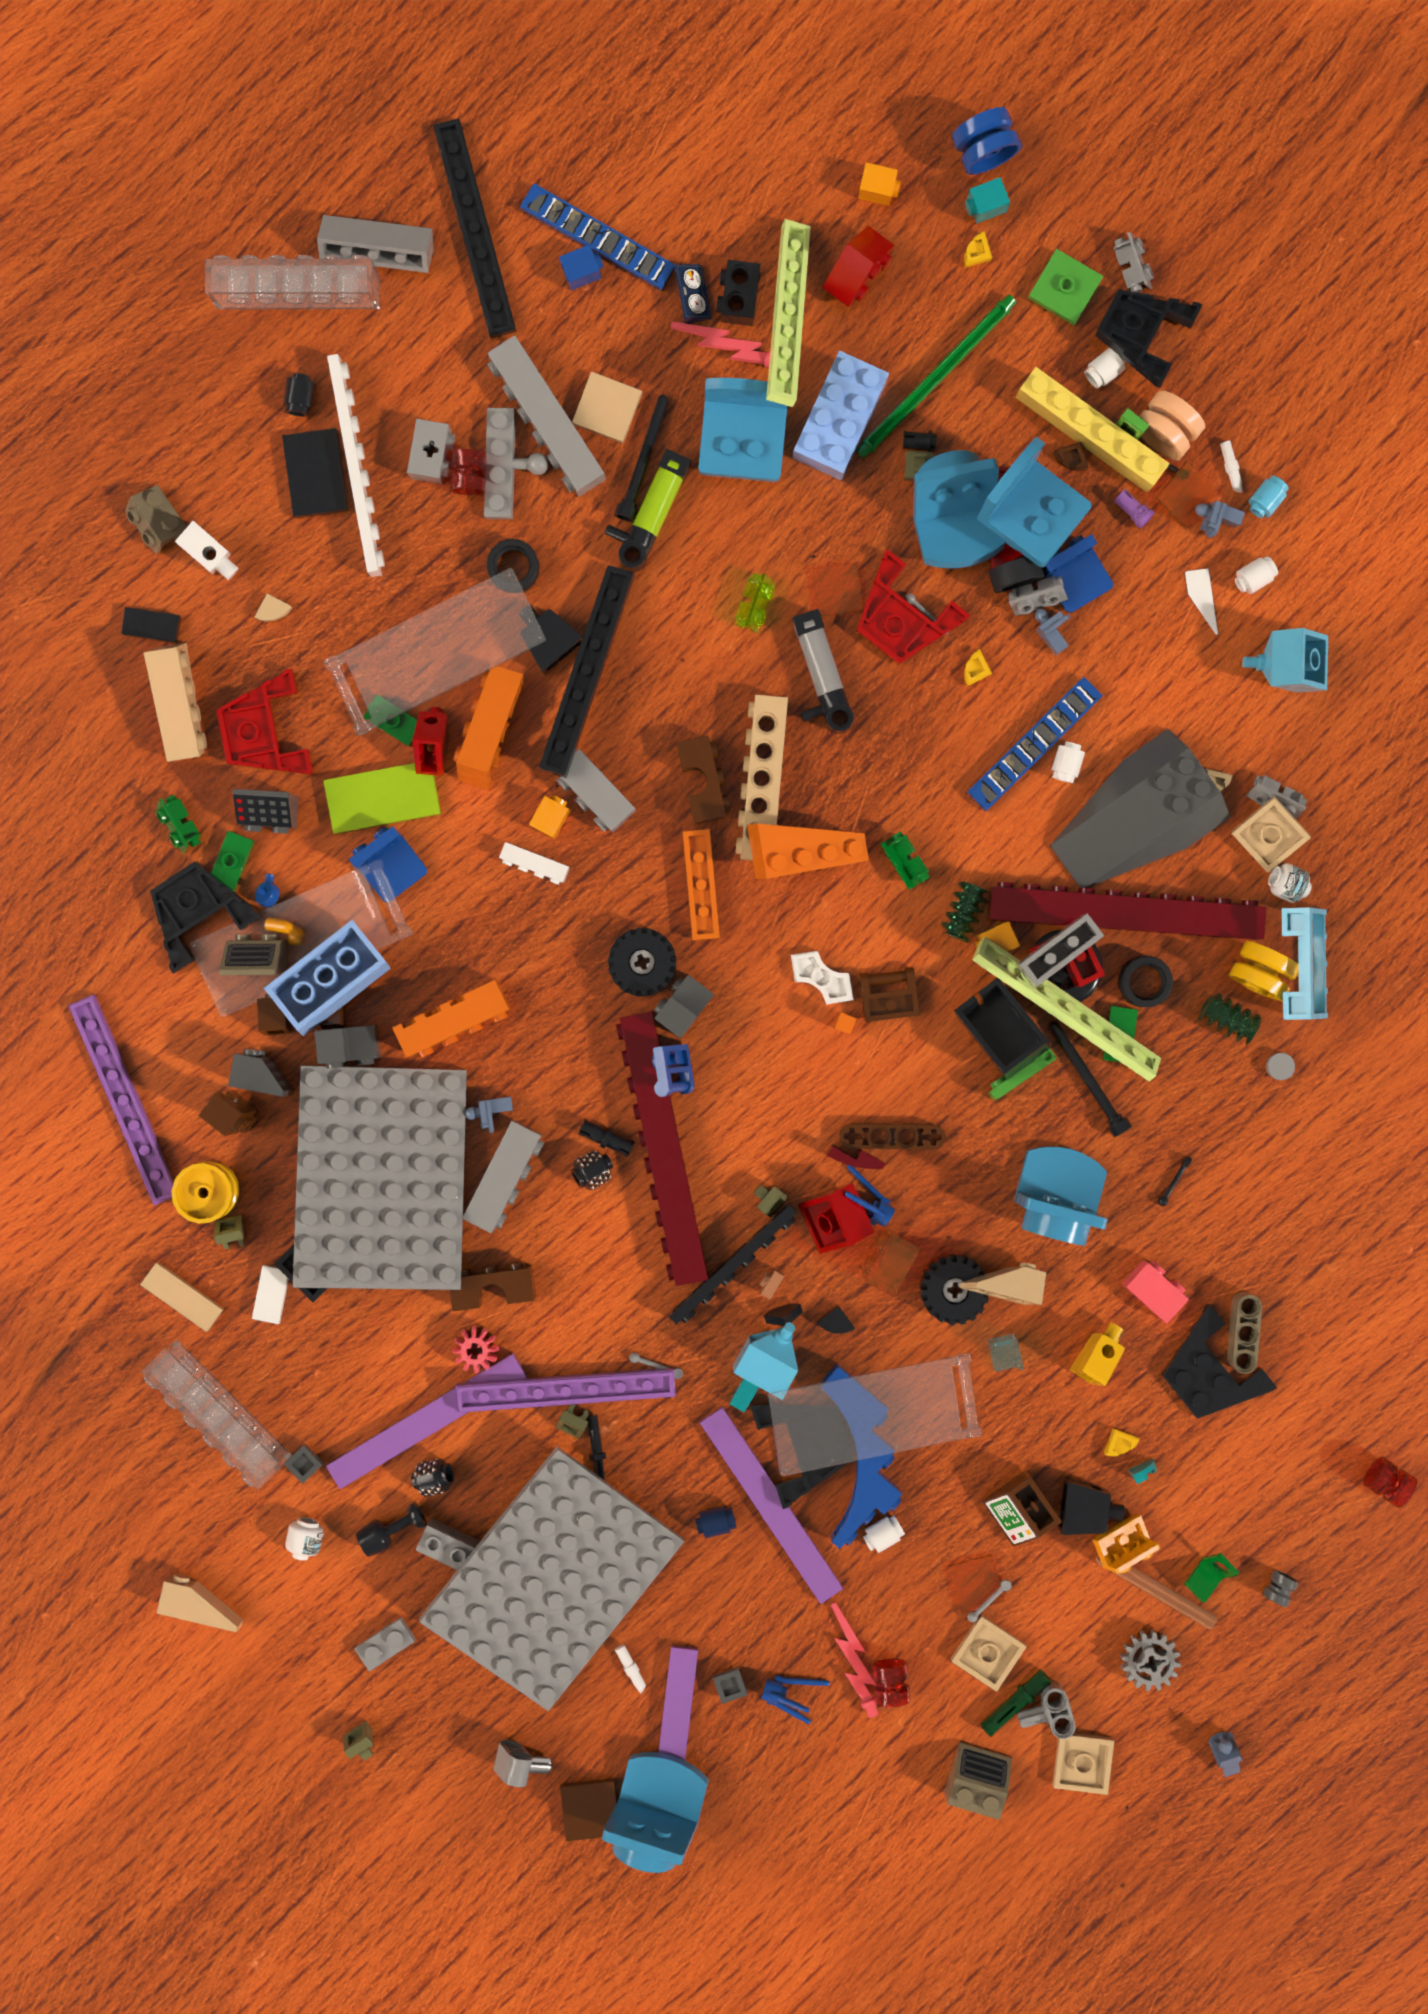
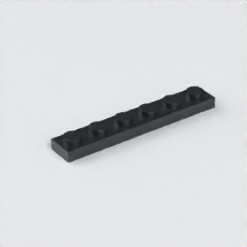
(725, 1272)

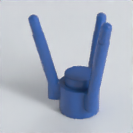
(880, 1211)
(775, 1694)

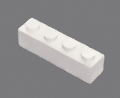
(530, 861)

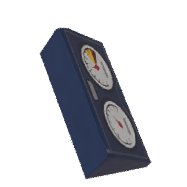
(692, 293)

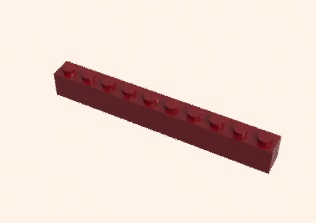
(1127, 912)
(664, 1153)

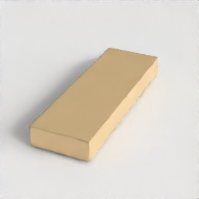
(182, 1296)

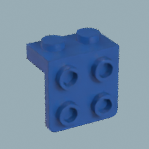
(1081, 573)
(400, 861)

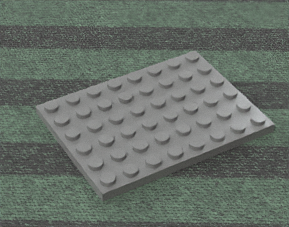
(380, 1178)
(551, 1579)

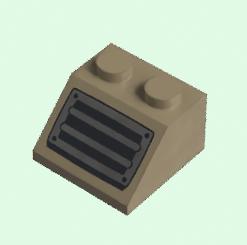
(254, 957)
(979, 1780)

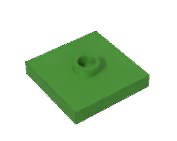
(1065, 287)

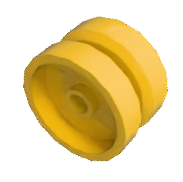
(1266, 968)
(194, 1180)

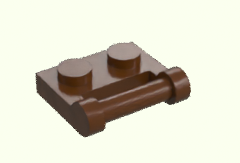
(893, 1003)

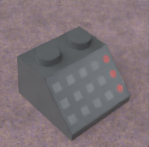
(266, 810)
(258, 1073)

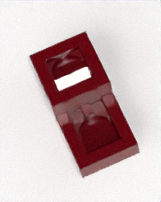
(862, 1159)

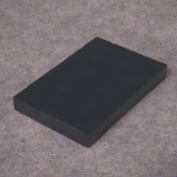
(315, 473)

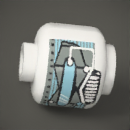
(1289, 883)
(304, 1538)

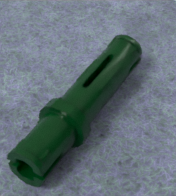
(1023, 1695)

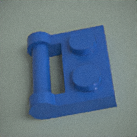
(673, 1060)

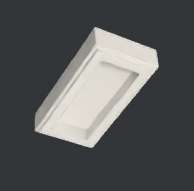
(270, 1295)

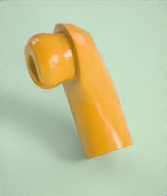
(285, 927)

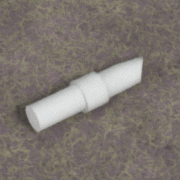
(1231, 466)
(630, 1668)

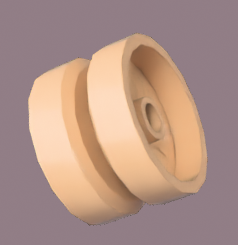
(1171, 425)

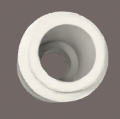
(1104, 368)
(1256, 575)
(1068, 762)
(883, 1534)

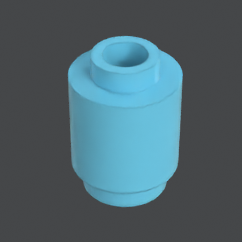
(1268, 497)

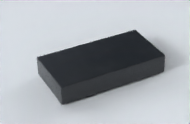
(151, 625)

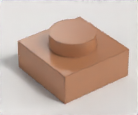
(770, 1282)

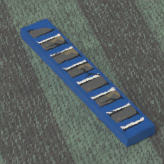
(602, 238)
(1034, 744)

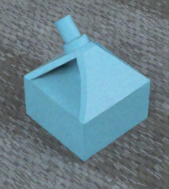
(1294, 660)
(768, 1359)

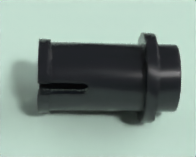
(919, 440)

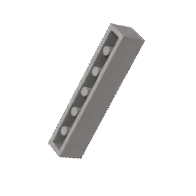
(546, 416)

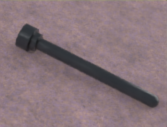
(627, 508)
(1117, 1123)

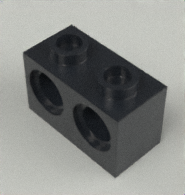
(743, 293)

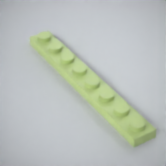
(788, 313)
(1069, 1011)

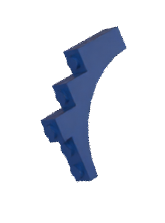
(870, 1490)

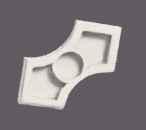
(810, 969)

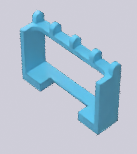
(1311, 938)

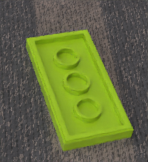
(380, 798)

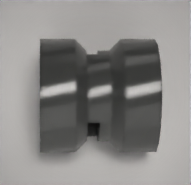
(1280, 1588)

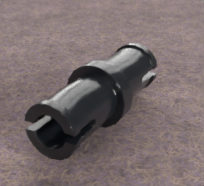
(606, 1138)

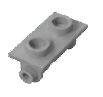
(1130, 252)
(1025, 599)
(1267, 788)

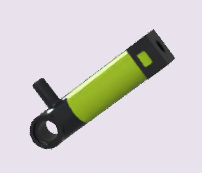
(653, 511)

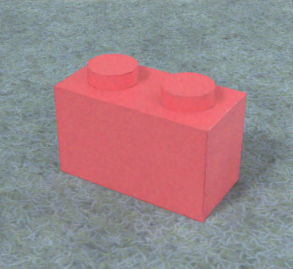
(1155, 1290)

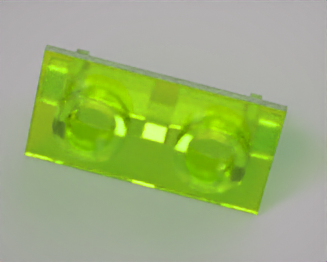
(760, 590)

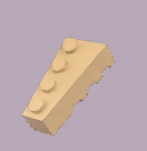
(175, 701)

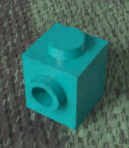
(987, 200)

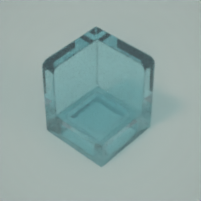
(1005, 1353)

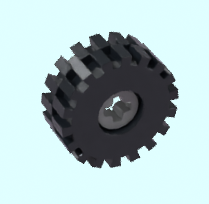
(659, 969)
(942, 1275)

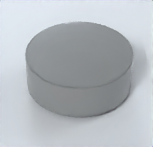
(1280, 1066)

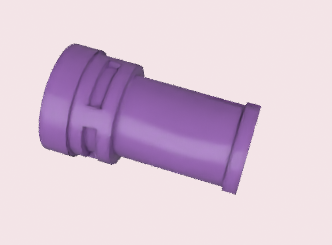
(1139, 513)

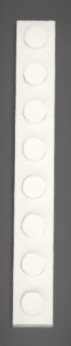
(354, 454)

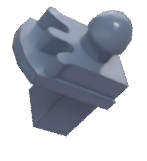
(1218, 513)
(1049, 632)
(485, 1110)
(1226, 1752)

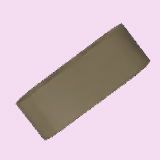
(1250, 1344)

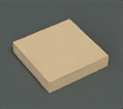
(607, 407)
(1271, 834)
(988, 1652)
(1083, 1763)

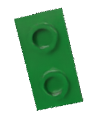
(171, 815)
(898, 851)

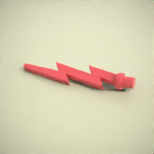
(716, 340)
(863, 1676)

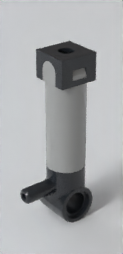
(823, 671)

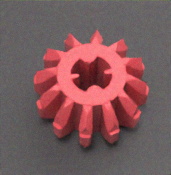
(467, 1342)

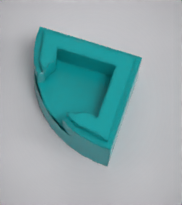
(1140, 1472)

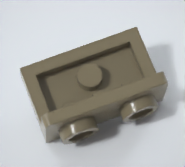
(154, 518)

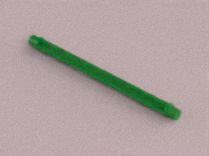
(935, 376)

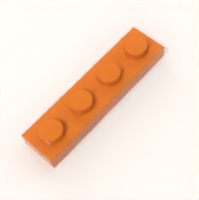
(701, 884)

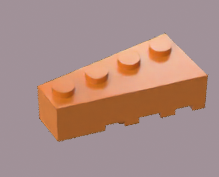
(488, 726)
(795, 850)
(452, 1019)

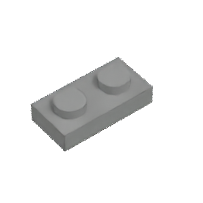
(385, 1643)

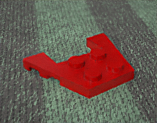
(895, 624)
(251, 733)

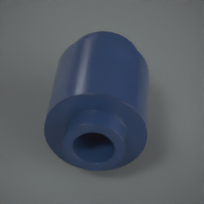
(715, 1521)

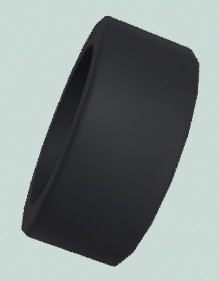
(515, 545)
(1014, 574)
(1166, 981)

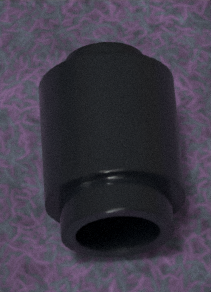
(298, 395)

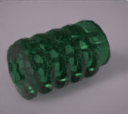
(964, 911)
(1230, 1017)

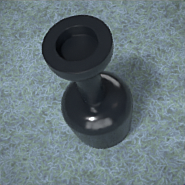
(376, 1536)

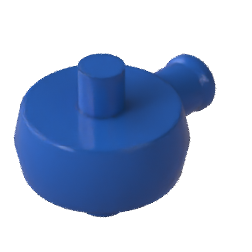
(267, 893)

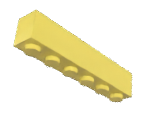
(1092, 430)

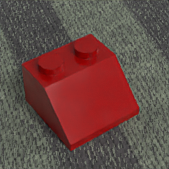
(835, 1219)

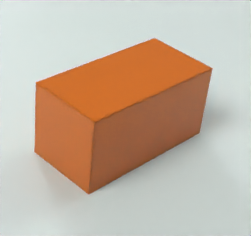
(844, 1023)

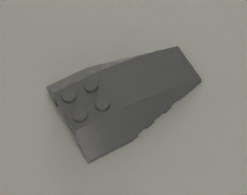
(1141, 813)

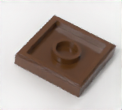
(587, 1807)

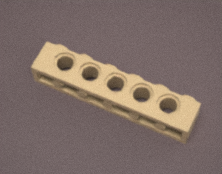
(776, 710)

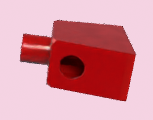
(430, 729)

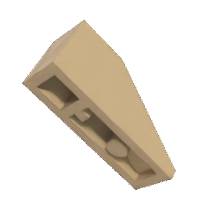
(1014, 1284)
(194, 1603)

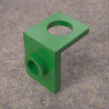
(1208, 1576)

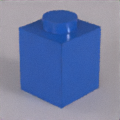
(581, 267)

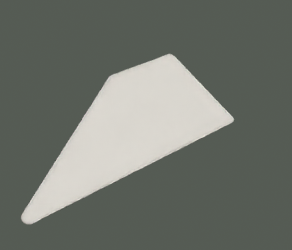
(1201, 594)

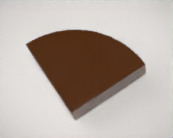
(1072, 457)

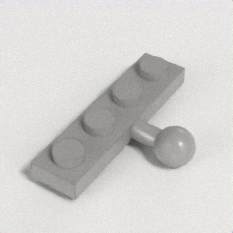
(502, 462)

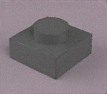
(304, 1463)
(730, 1685)

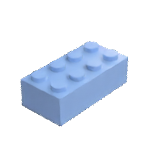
(840, 415)
(327, 978)

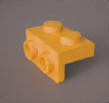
(1125, 1545)

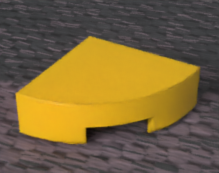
(977, 251)
(976, 668)
(1120, 1442)

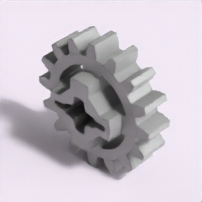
(1138, 1662)

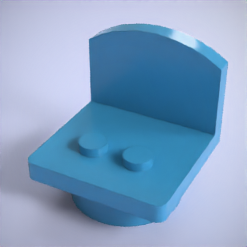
(741, 431)
(1033, 507)
(946, 509)
(1061, 1193)
(656, 1812)

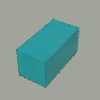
(743, 1395)

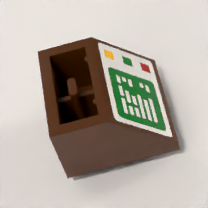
(1021, 1510)

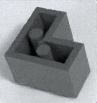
(683, 1006)
(347, 1044)

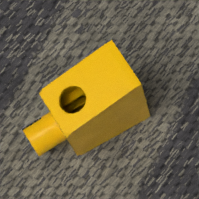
(1092, 1364)

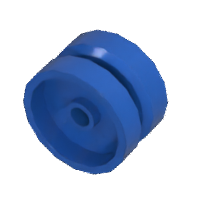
(986, 140)

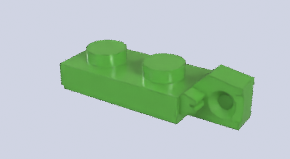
(1003, 1086)

